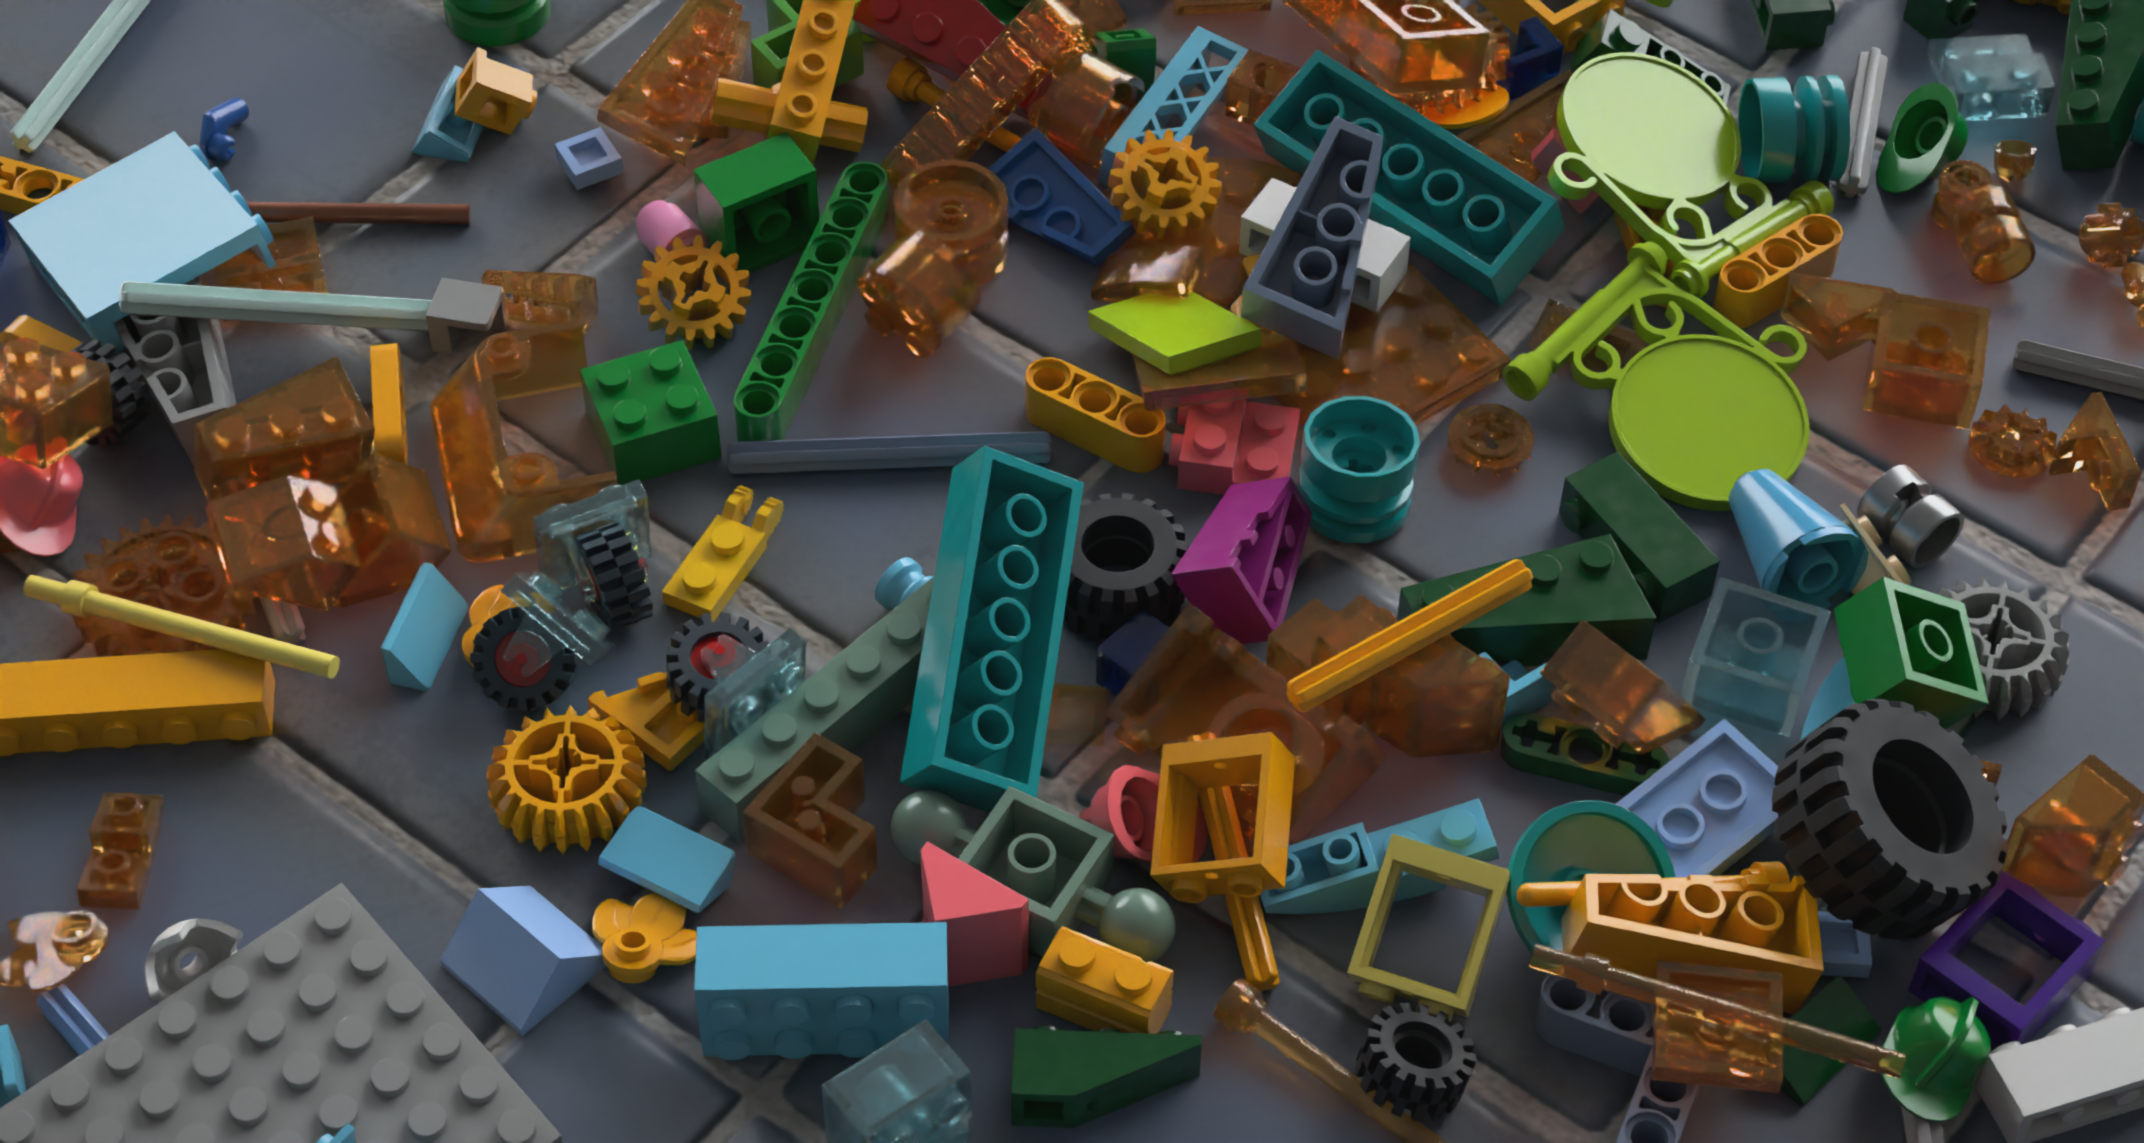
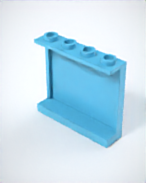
(137, 221)

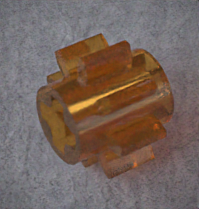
(2111, 235)

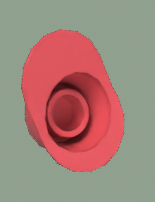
(39, 504)
(1128, 811)

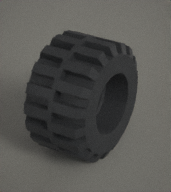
(1131, 536)

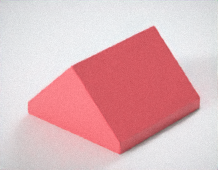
(982, 917)

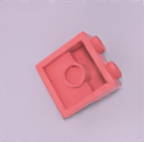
(1233, 444)

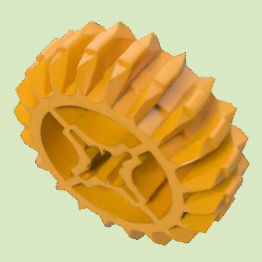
(566, 779)

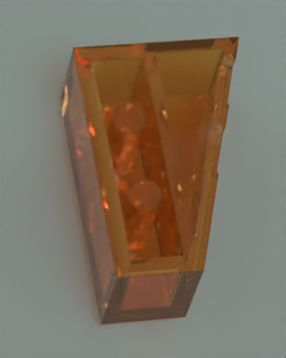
(297, 428)

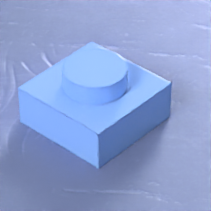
(588, 158)
(1844, 949)

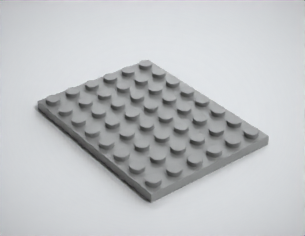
(288, 1046)

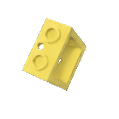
(1441, 867)

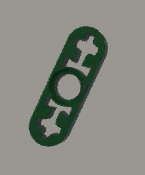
(1570, 735)

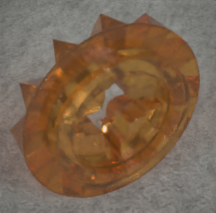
(1505, 426)
(2001, 454)

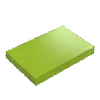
(1175, 331)

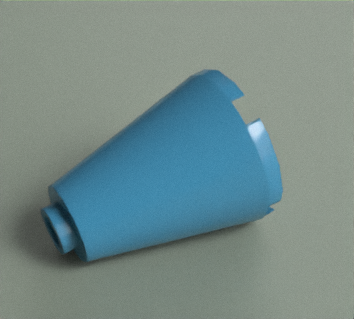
(1795, 541)

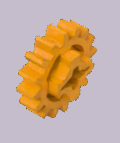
(1187, 190)
(707, 310)

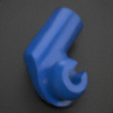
(215, 125)

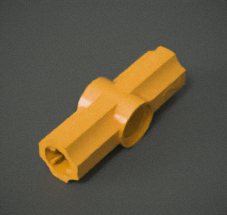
(753, 106)

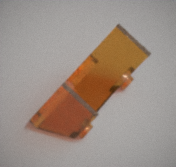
(486, 490)

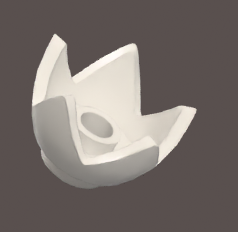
(207, 938)

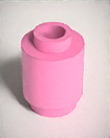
(662, 222)

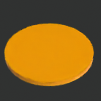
(1474, 113)

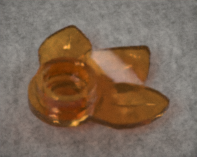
(52, 948)

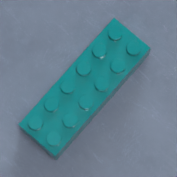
(1429, 183)
(992, 630)

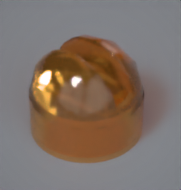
(2014, 159)

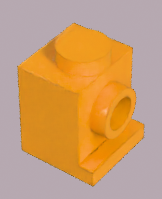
(494, 93)

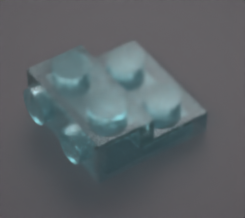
(1993, 76)

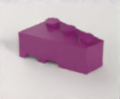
(1247, 558)

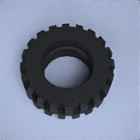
(1849, 852)

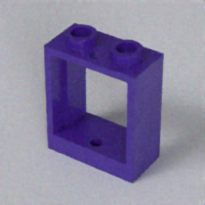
(2039, 920)

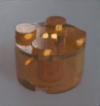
(1085, 105)
(917, 292)

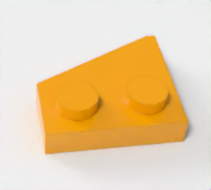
(653, 719)

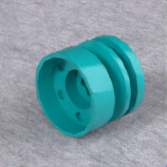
(1794, 129)
(1358, 468)

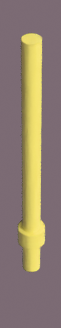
(84, 600)

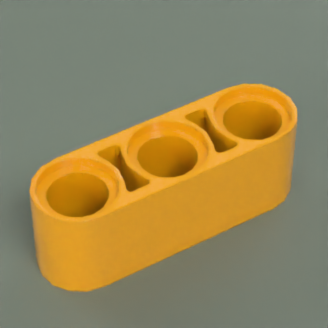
(1757, 279)
(1094, 415)

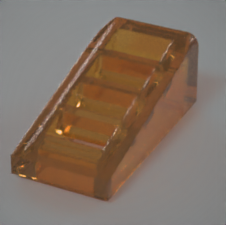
(554, 296)

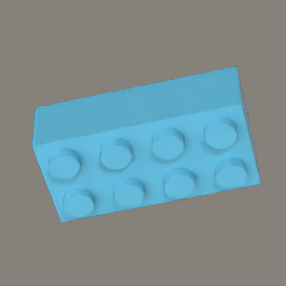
(818, 987)

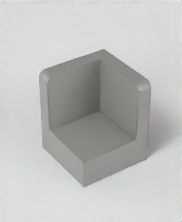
(463, 306)

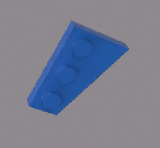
(1058, 202)

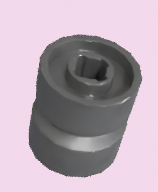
(1914, 520)

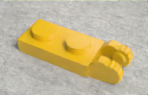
(722, 556)

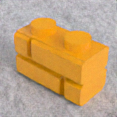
(1102, 985)

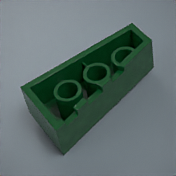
(2100, 82)
(1568, 585)

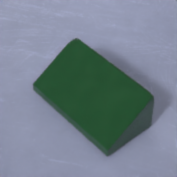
(1834, 1010)

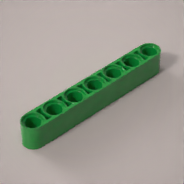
(812, 305)

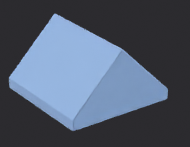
(520, 954)

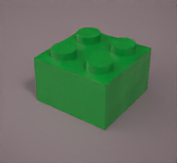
(759, 202)
(651, 413)
(1911, 650)

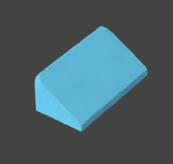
(445, 133)
(423, 630)
(669, 859)

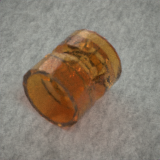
(1991, 235)

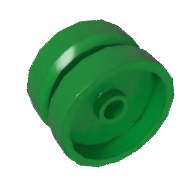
(496, 21)

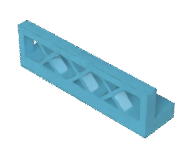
(1170, 91)

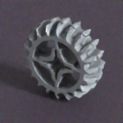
(2025, 643)

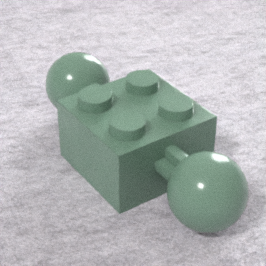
(1046, 858)

